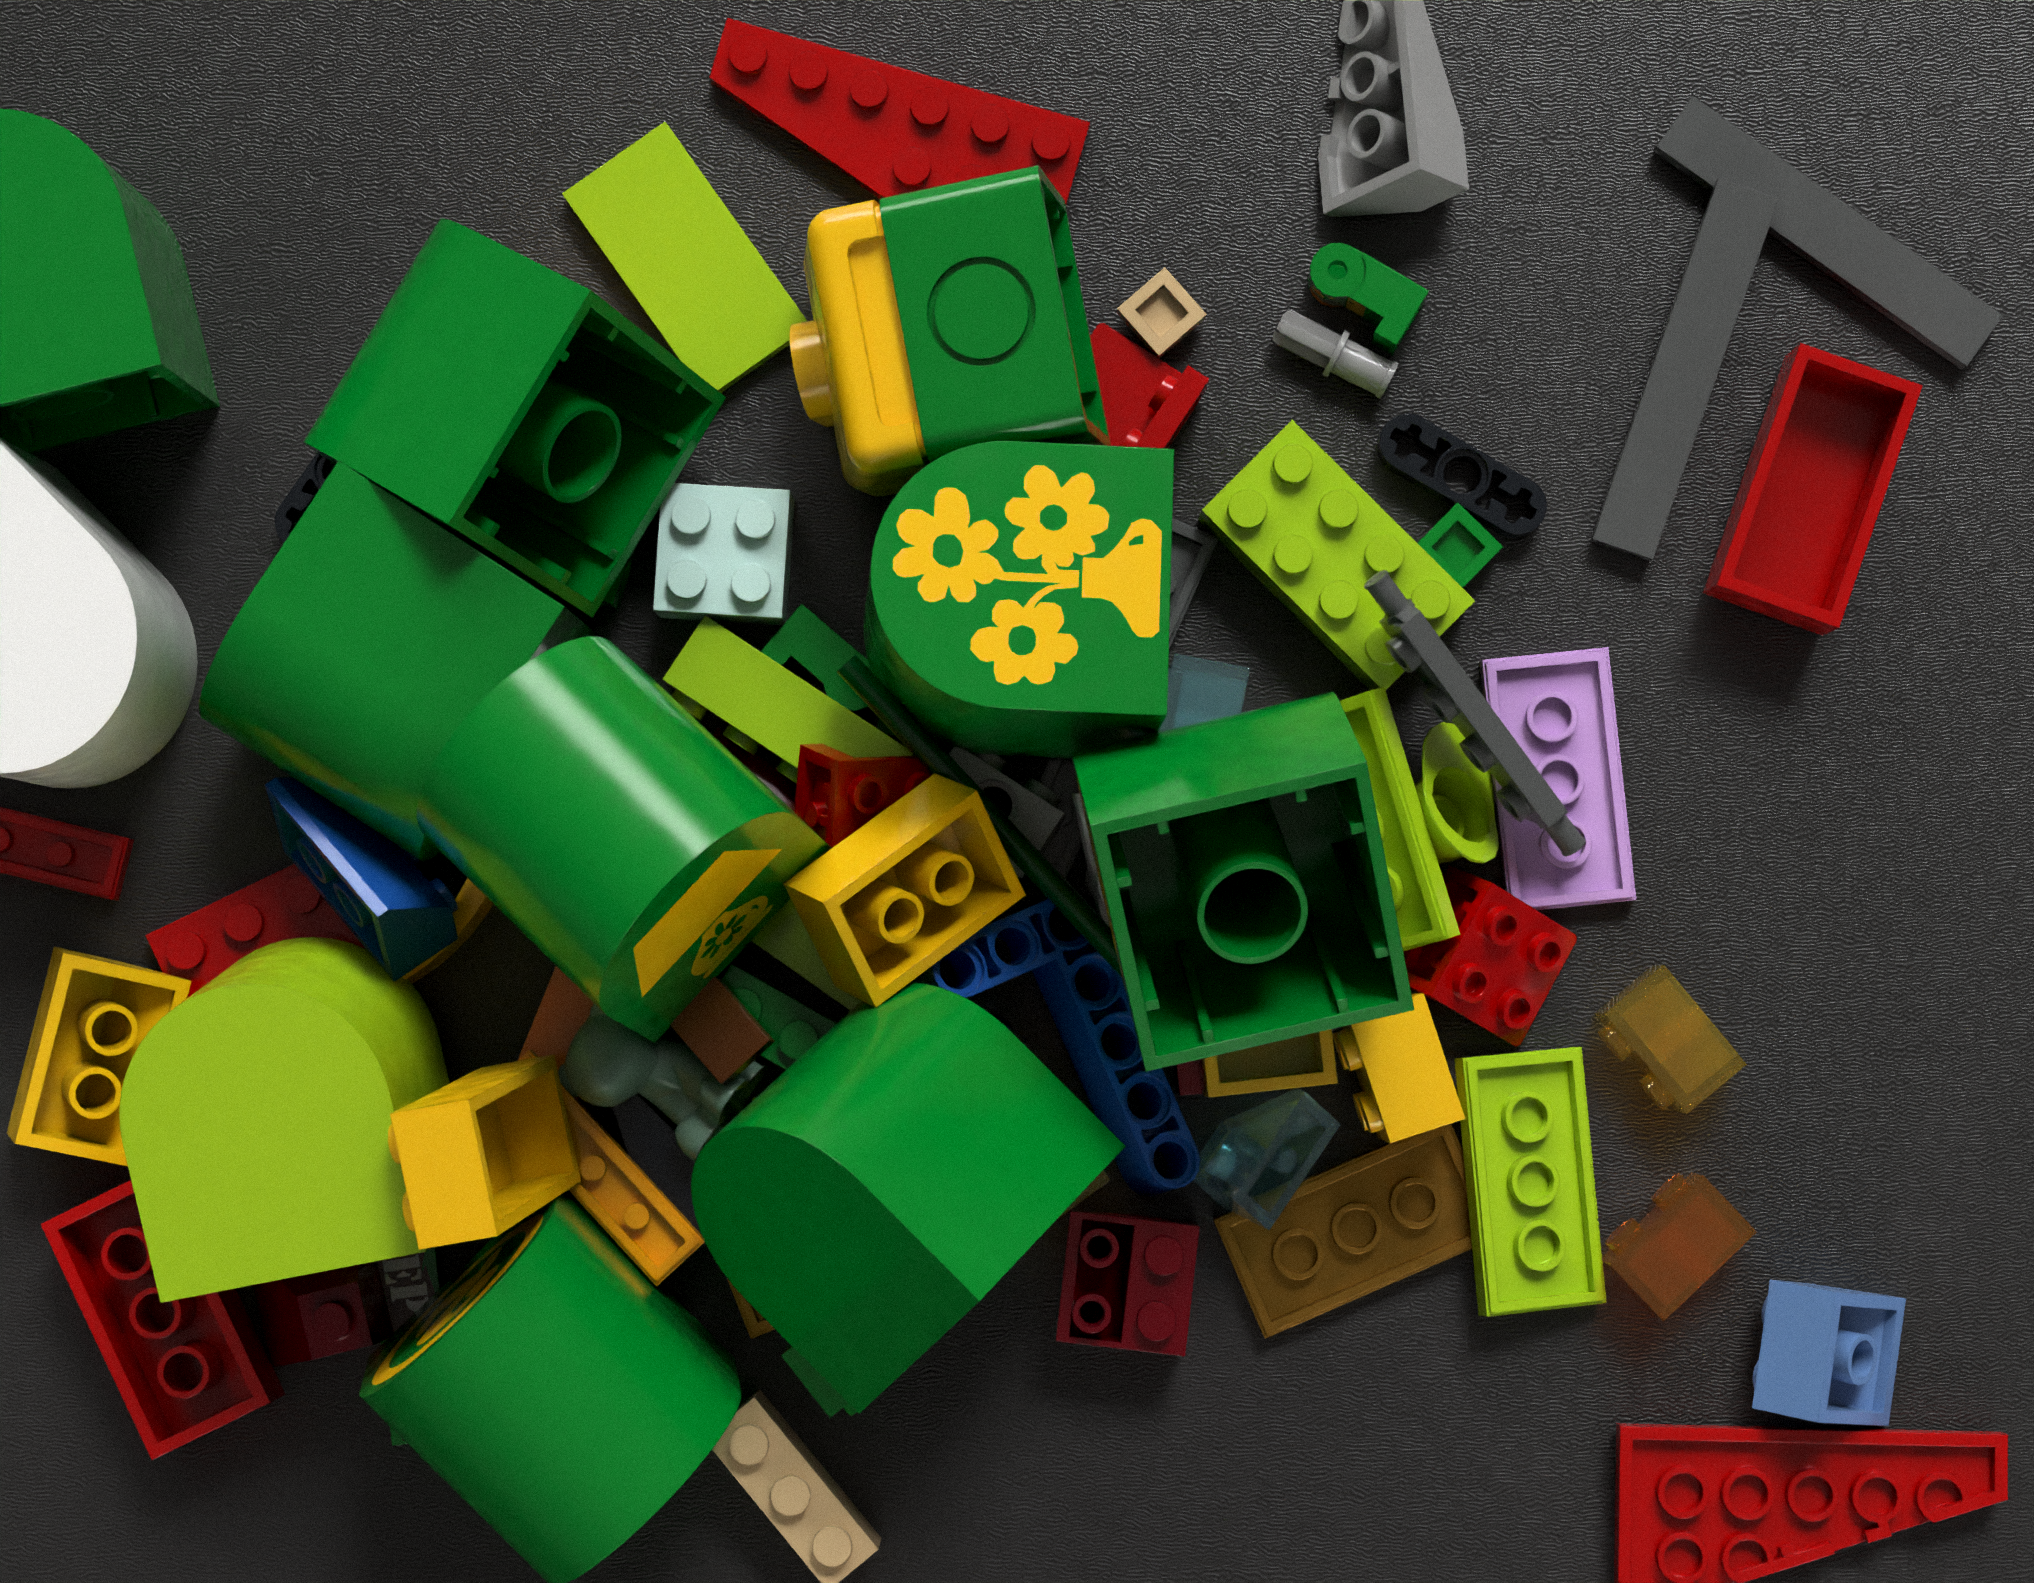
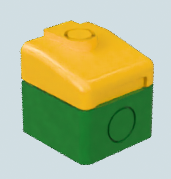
(946, 327)

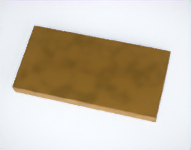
(1353, 1230)

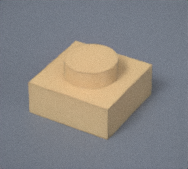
(1161, 313)

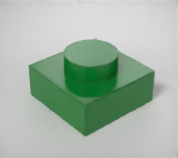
(1460, 545)

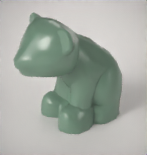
(614, 1063)

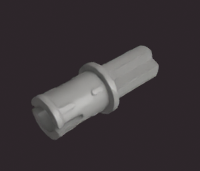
(1334, 353)

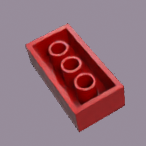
(175, 1361)

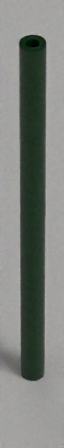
(1015, 843)

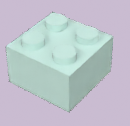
(724, 554)

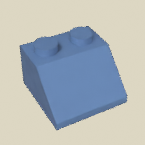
(1828, 1353)

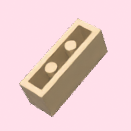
(795, 1491)

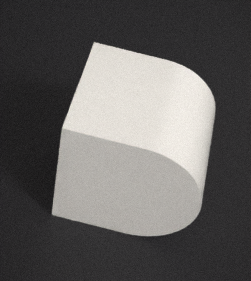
(89, 637)

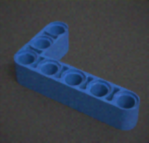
(1080, 1027)

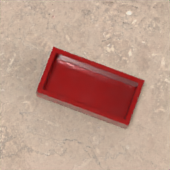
(1812, 489)

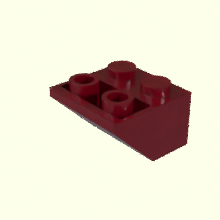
(1128, 1282)

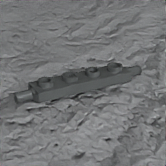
(1457, 699)

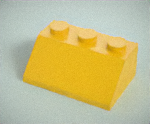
(80, 1050)

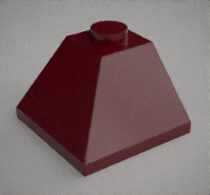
(323, 1313)

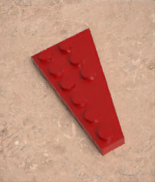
(887, 122)
(1774, 1498)

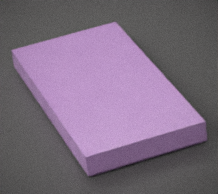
(1567, 726)

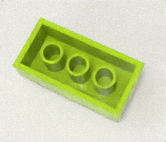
(1316, 545)

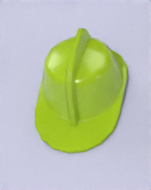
(1456, 799)

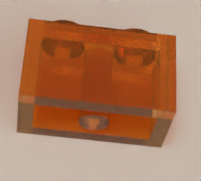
(1676, 1243)

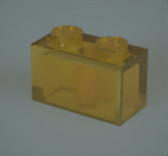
(1668, 1040)

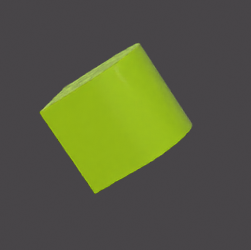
(268, 1118)

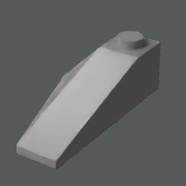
(1394, 116)

